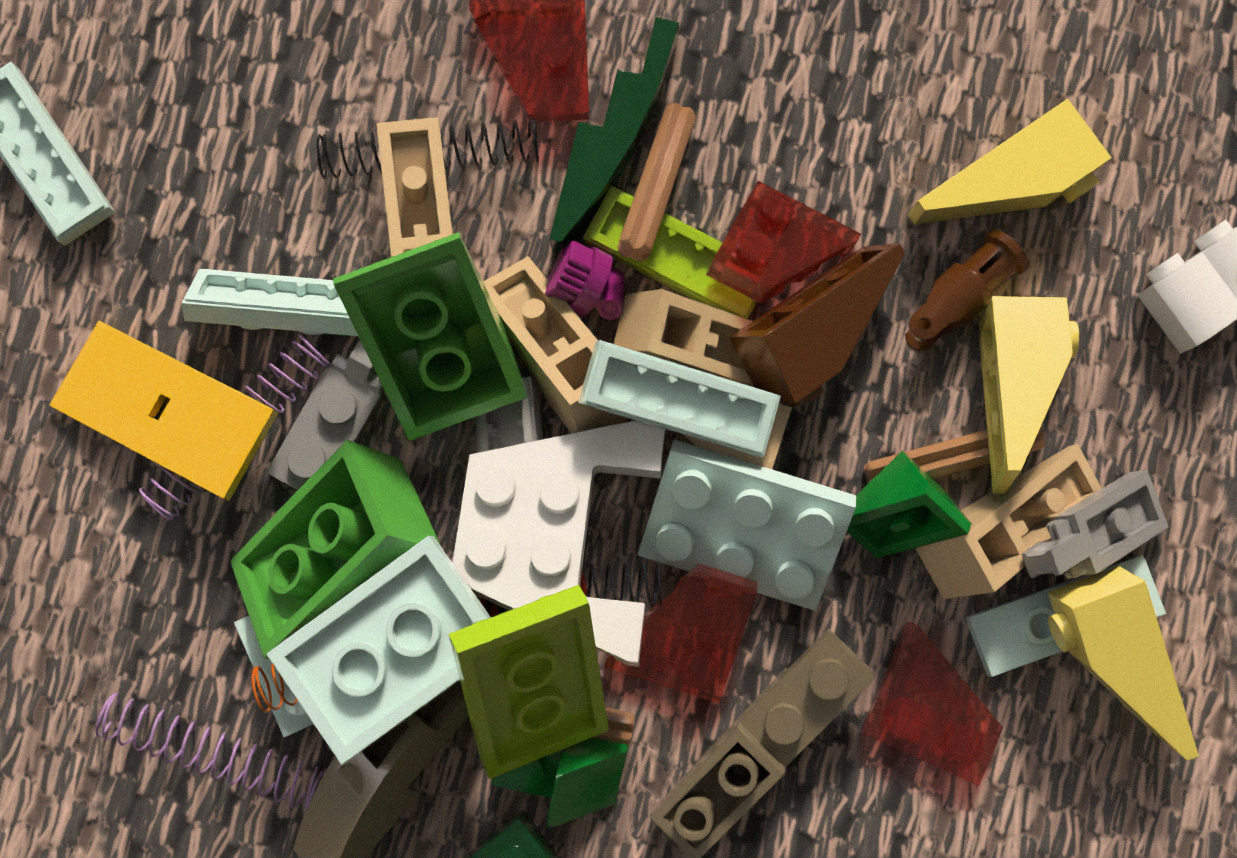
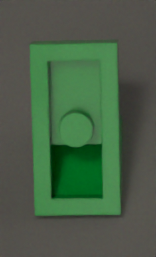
(576, 778)

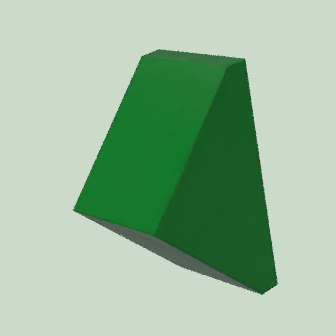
(904, 511)

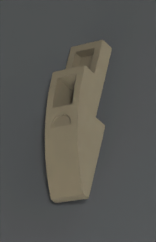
(761, 744)
(373, 790)

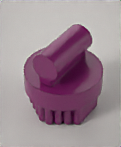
(587, 281)

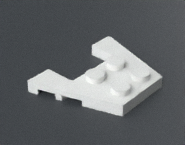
(530, 516)

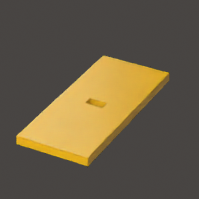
(204, 430)

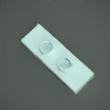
(46, 162)
(266, 302)
(679, 398)
(1020, 630)

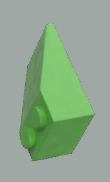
(432, 336)
(328, 540)

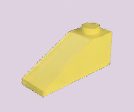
(1025, 172)
(1022, 362)
(1117, 637)

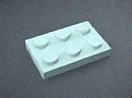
(747, 523)
(380, 649)

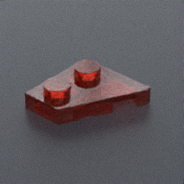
(539, 53)
(777, 244)
(694, 633)
(931, 710)

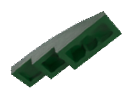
(604, 152)

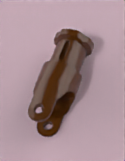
(964, 291)

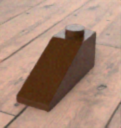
(817, 327)

